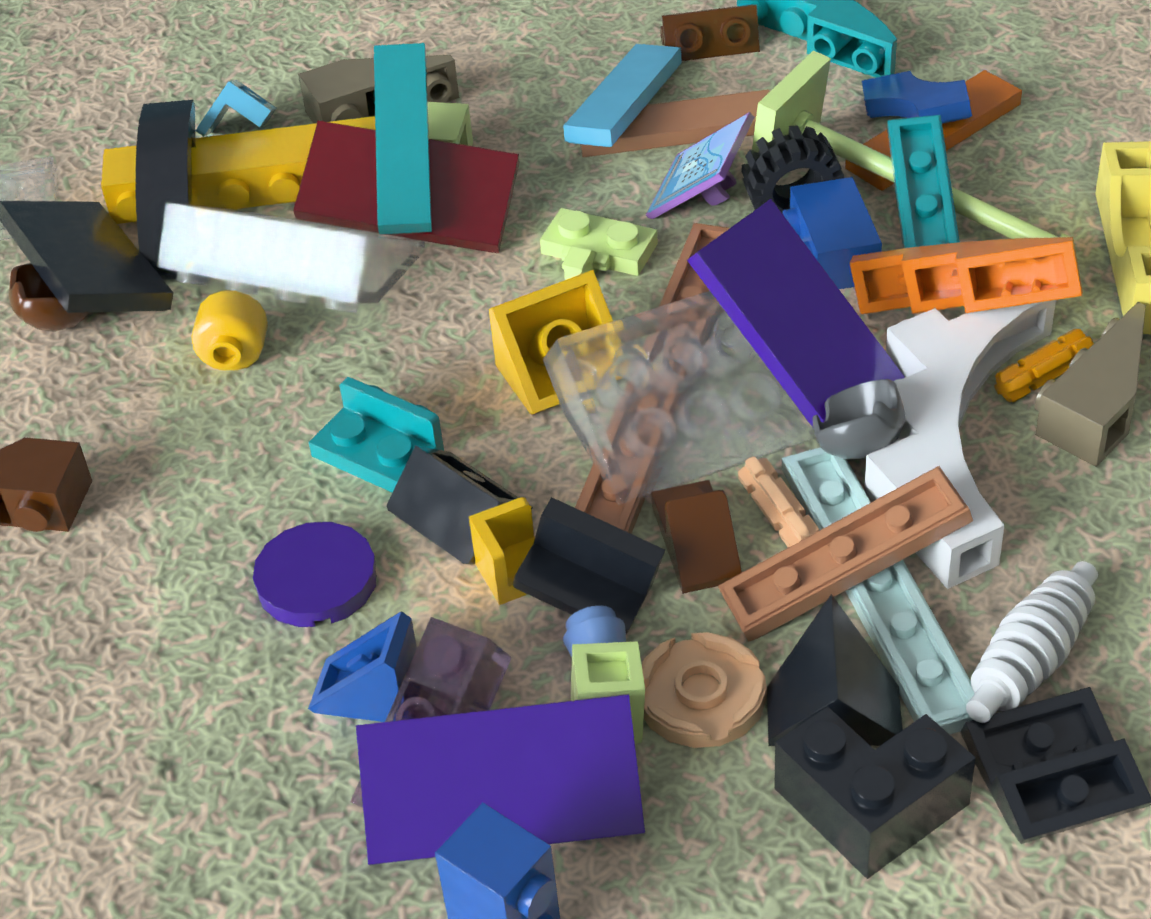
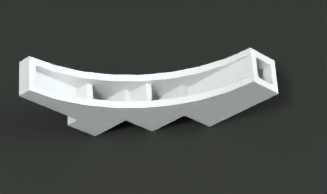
(942, 373)

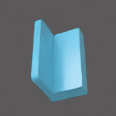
(240, 99)

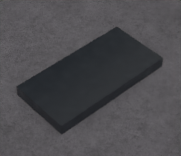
(85, 257)

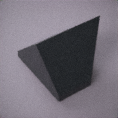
(834, 670)

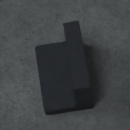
(440, 494)
(587, 564)

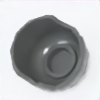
(861, 420)

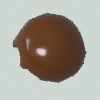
(36, 303)

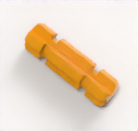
(1040, 365)

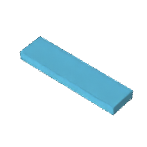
(622, 95)

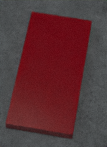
(467, 185)

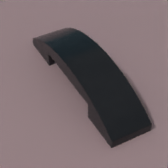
(162, 171)

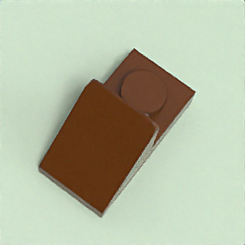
(697, 534)

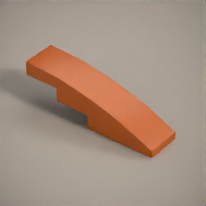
(967, 275)

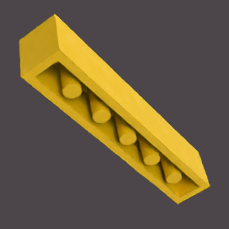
(226, 169)

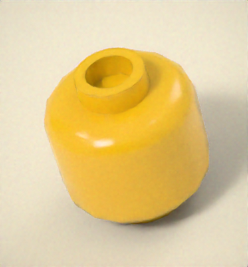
(231, 326)

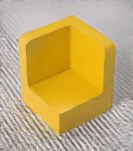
(500, 545)

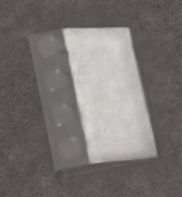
(283, 255)
(671, 397)

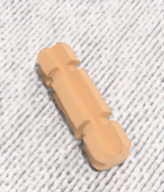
(776, 501)

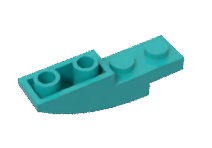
(835, 29)

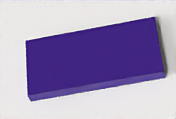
(791, 310)
(547, 767)

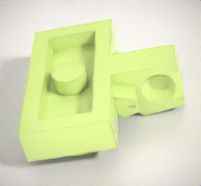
(597, 243)

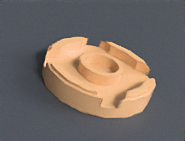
(700, 708)

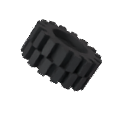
(785, 155)

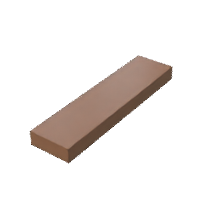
(681, 122)
(845, 553)

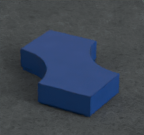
(911, 97)

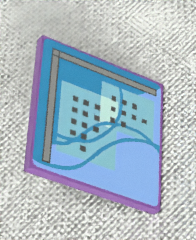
(702, 169)

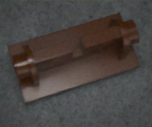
(712, 32)

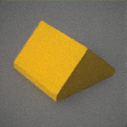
(532, 323)

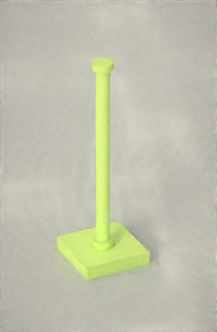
(800, 102)

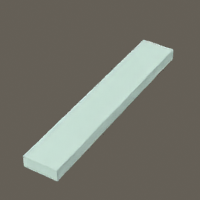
(888, 602)

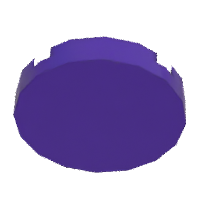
(315, 573)

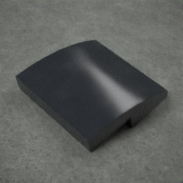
(1055, 766)

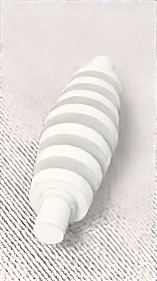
(1032, 641)

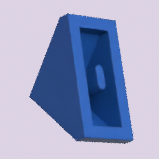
(367, 672)

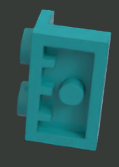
(375, 434)

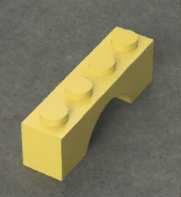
(1125, 213)

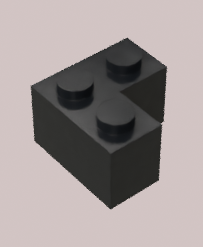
(870, 798)

